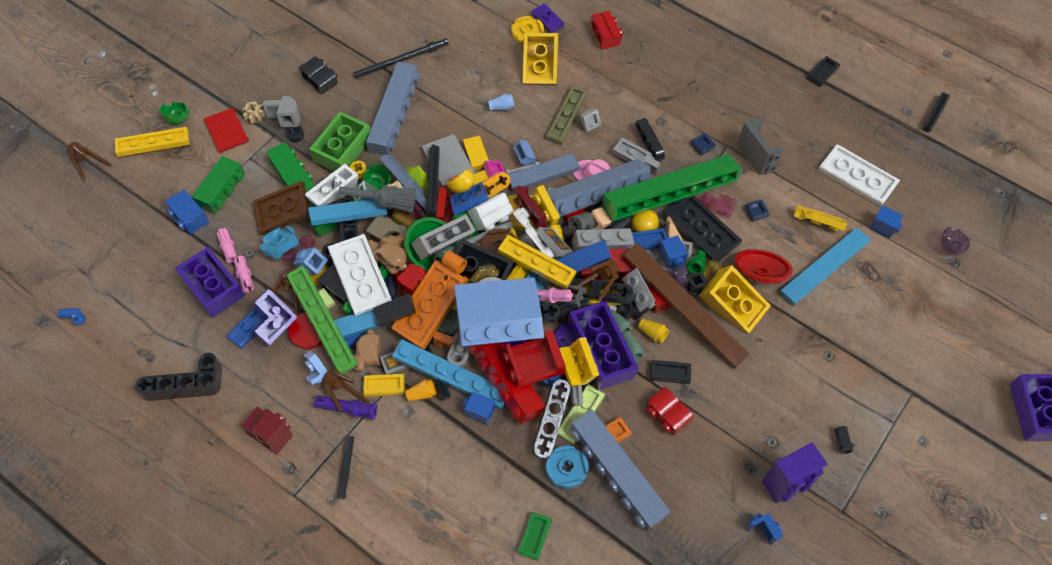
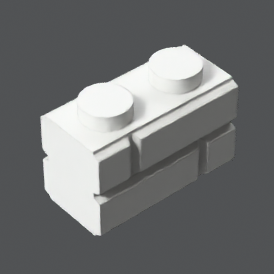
(490, 212)

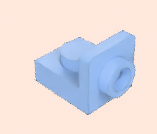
(316, 367)

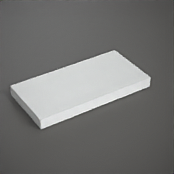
(858, 175)
(359, 274)

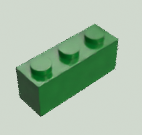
(218, 185)

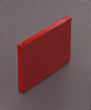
(226, 130)

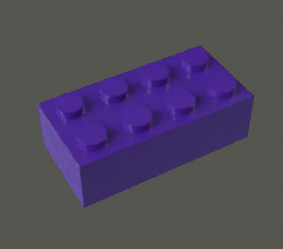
(606, 343)

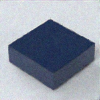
(703, 144)
(757, 210)

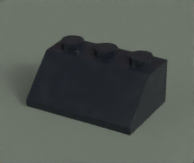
(478, 256)

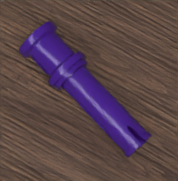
(354, 408)

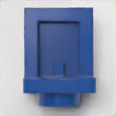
(769, 527)

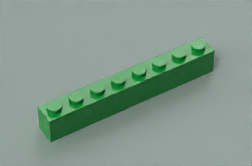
(670, 187)

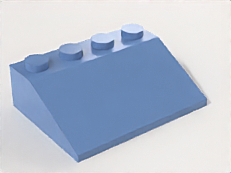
(498, 311)

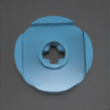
(279, 242)
(560, 477)

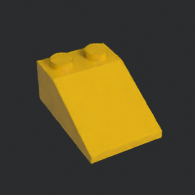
(540, 58)
(734, 299)

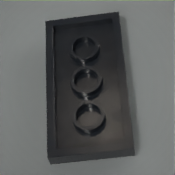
(703, 228)

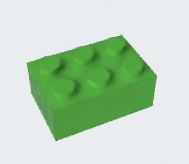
(340, 142)

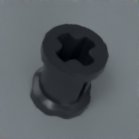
(692, 288)

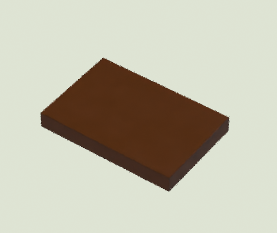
(282, 207)

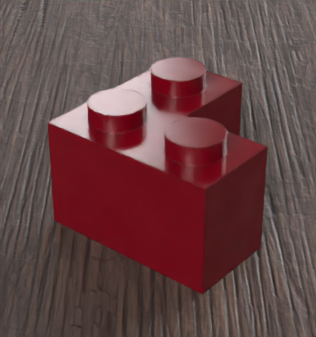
(268, 429)

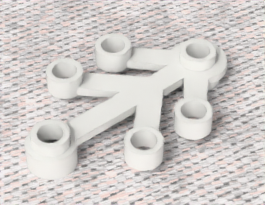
(522, 216)

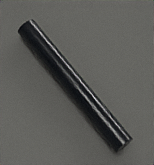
(345, 468)

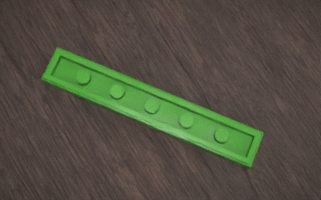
(322, 320)

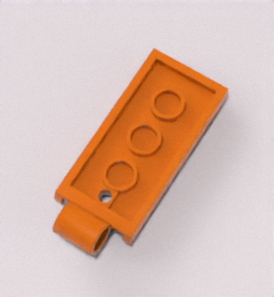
(433, 299)

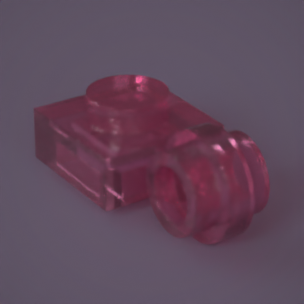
(723, 205)
(290, 255)

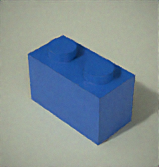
(187, 212)

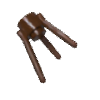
(79, 152)
(607, 270)
(286, 283)
(335, 380)

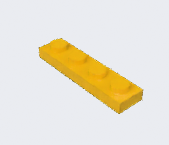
(152, 141)
(536, 261)

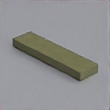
(566, 115)

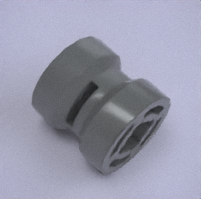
(581, 222)

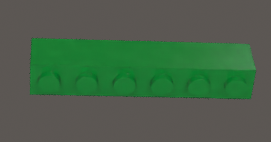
(292, 171)

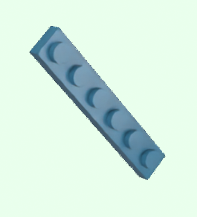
(445, 371)

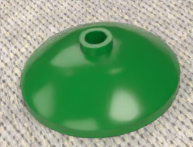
(416, 230)

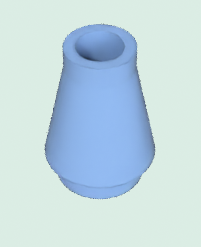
(503, 102)

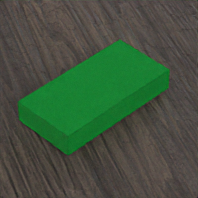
(534, 536)

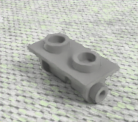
(642, 294)

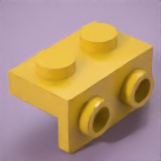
(579, 363)

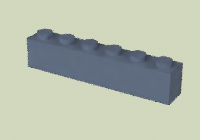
(393, 109)
(592, 189)
(620, 470)

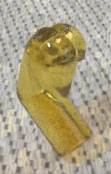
(711, 265)
(483, 271)

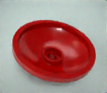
(763, 266)

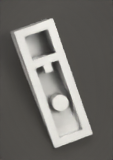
(328, 189)

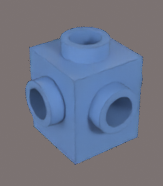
(311, 259)

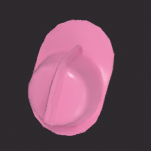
(590, 168)

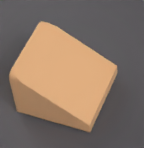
(601, 218)
(671, 228)

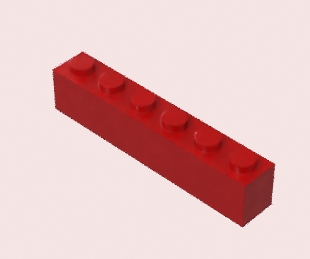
(521, 401)

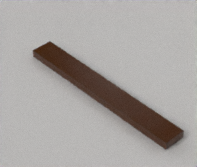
(686, 305)

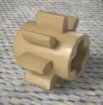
(253, 112)

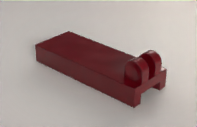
(523, 199)

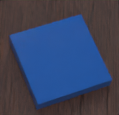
(469, 199)

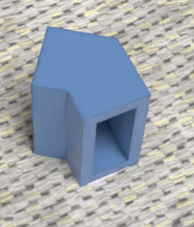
(529, 157)

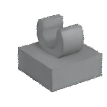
(590, 119)

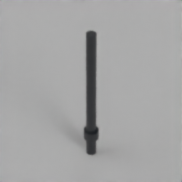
(431, 46)

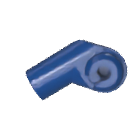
(74, 314)

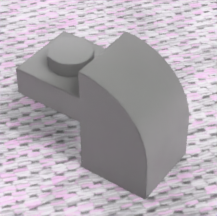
(283, 110)

